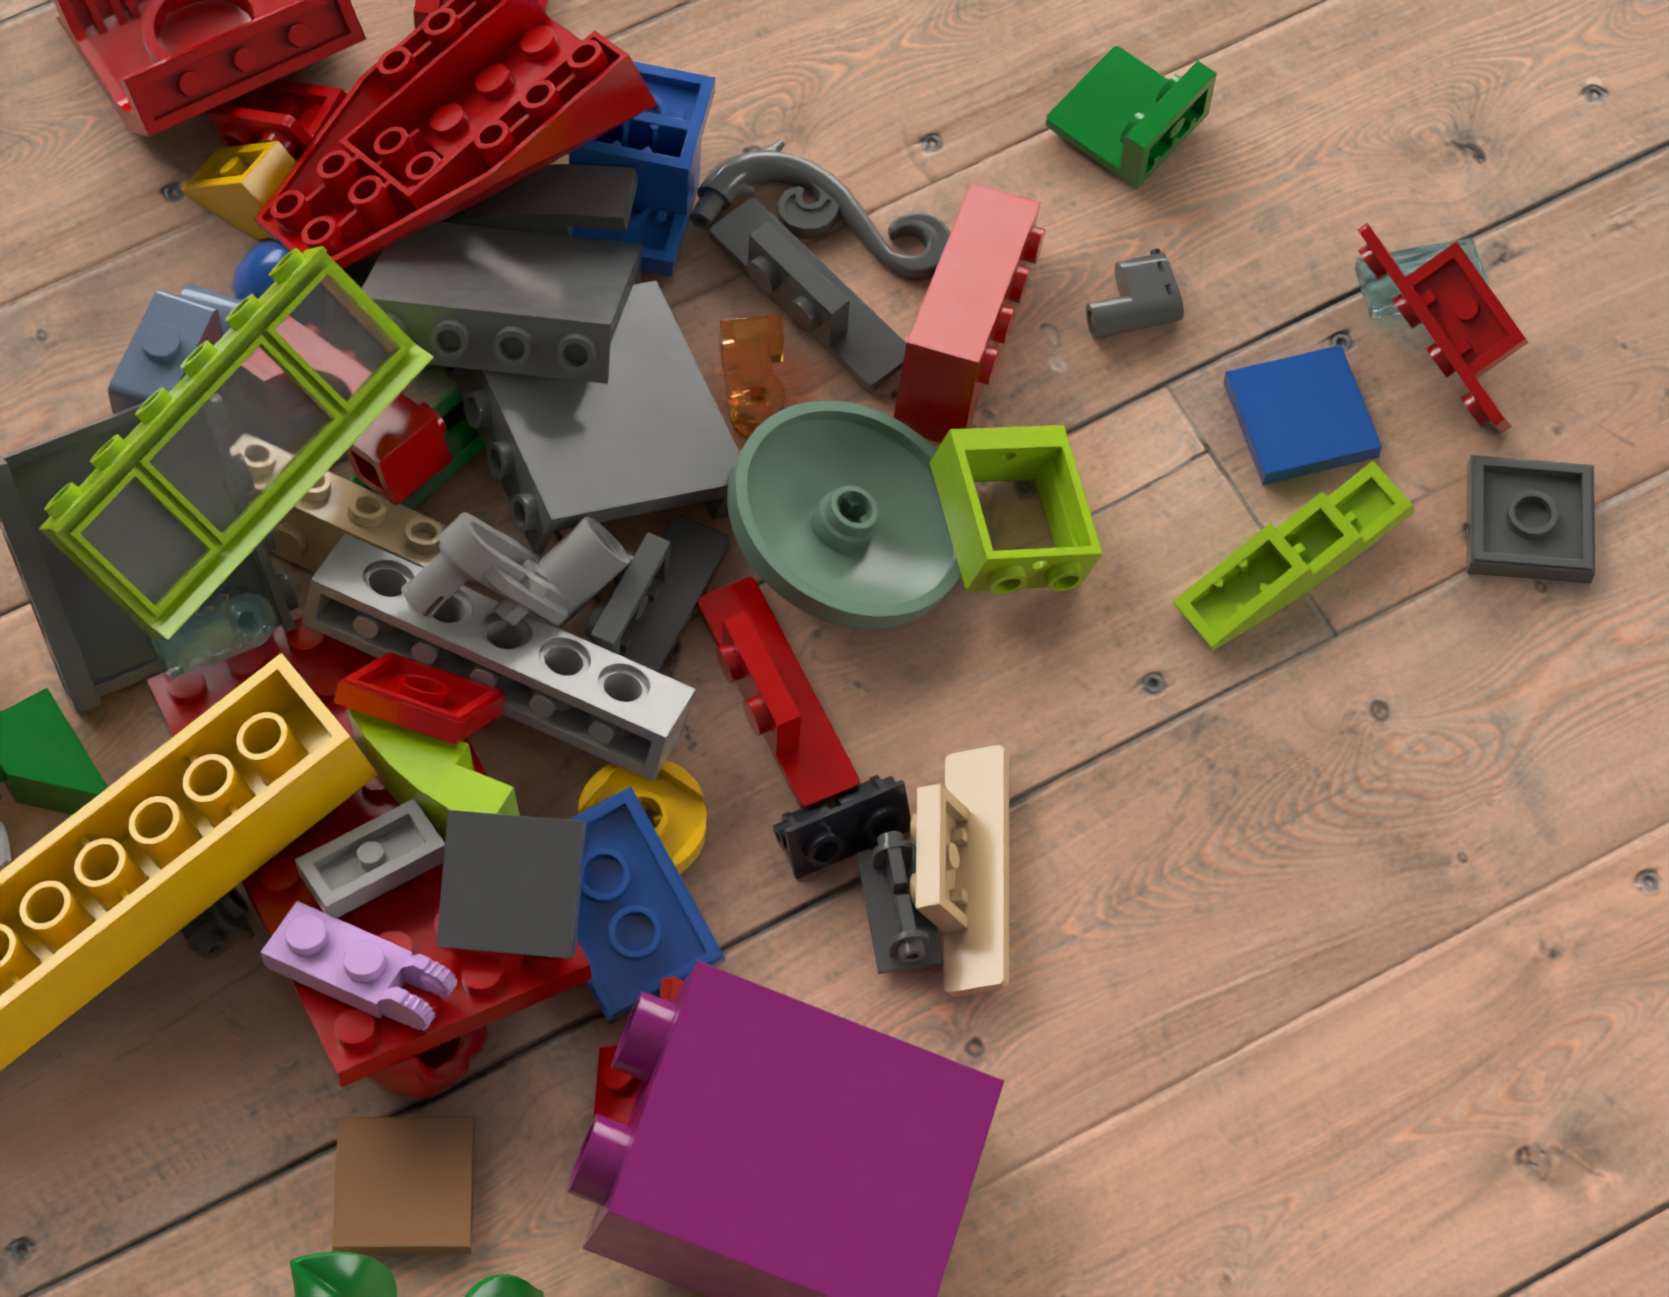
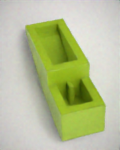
(429, 771)

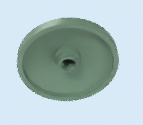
(843, 515)

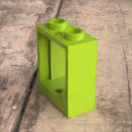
(1011, 455)

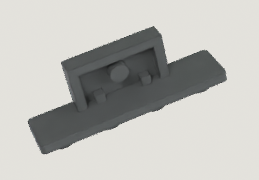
(810, 293)
(658, 592)

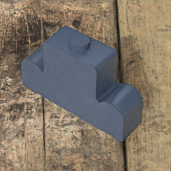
(164, 339)

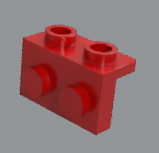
(278, 112)

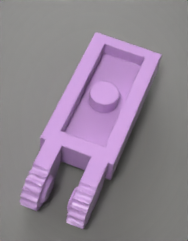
(355, 966)

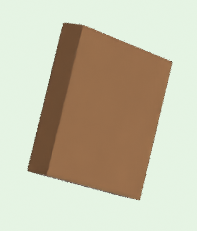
(404, 1185)

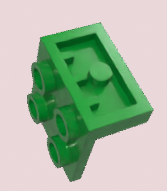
(1132, 114)

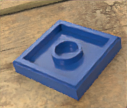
(1302, 414)

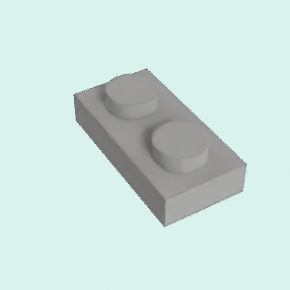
(371, 859)

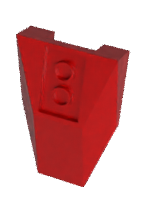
(448, 123)

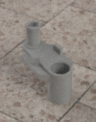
(546, 586)

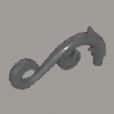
(808, 220)

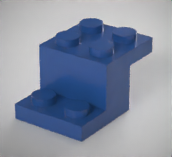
(667, 159)

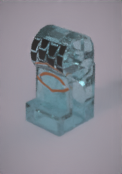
(218, 631)

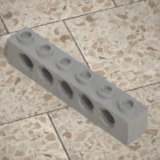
(548, 674)

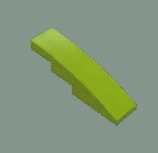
(1294, 557)

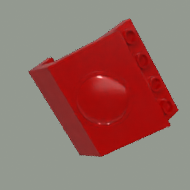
(189, 56)

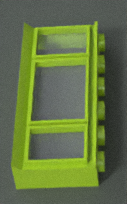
(233, 442)

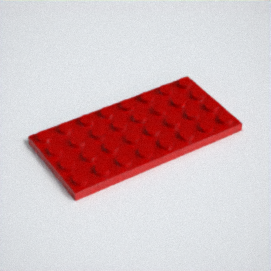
(488, 981)

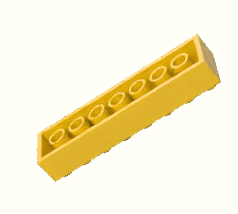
(166, 846)

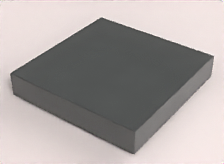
(1530, 519)
(511, 884)

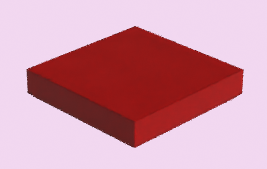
(420, 697)

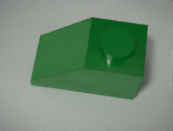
(44, 757)

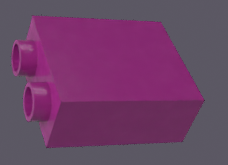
(781, 1149)

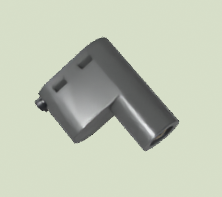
(1145, 300)

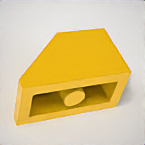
(240, 182)

